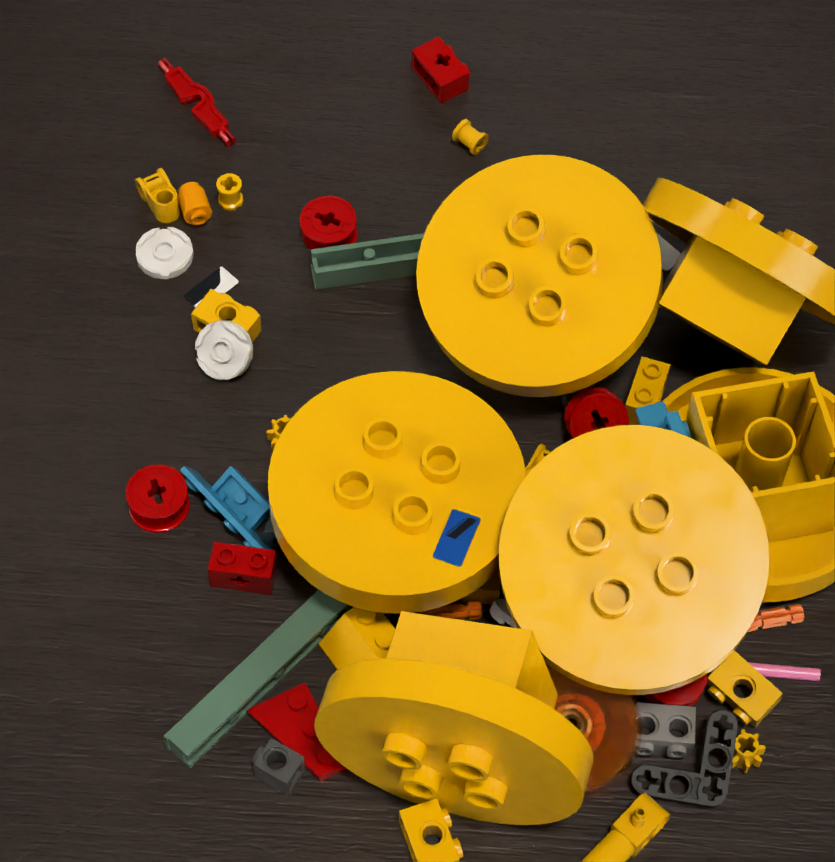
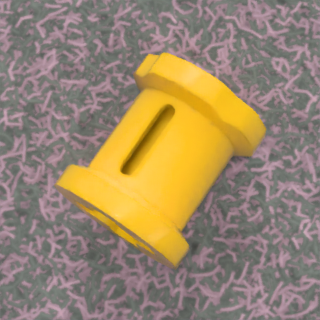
(470, 137)
(229, 190)

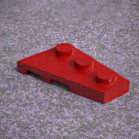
(291, 722)

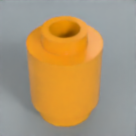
(194, 203)

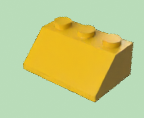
(357, 637)

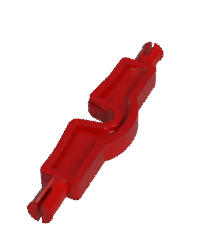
(203, 112)

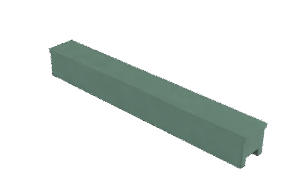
(365, 261)
(253, 678)

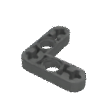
(696, 780)

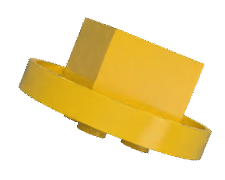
(735, 274)
(540, 275)
(782, 445)
(371, 482)
(634, 559)
(460, 720)

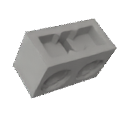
(662, 719)

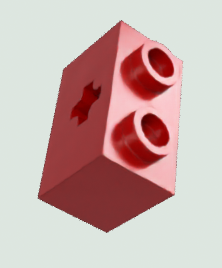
(440, 69)
(242, 568)

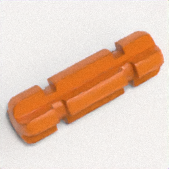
(457, 610)
(778, 617)

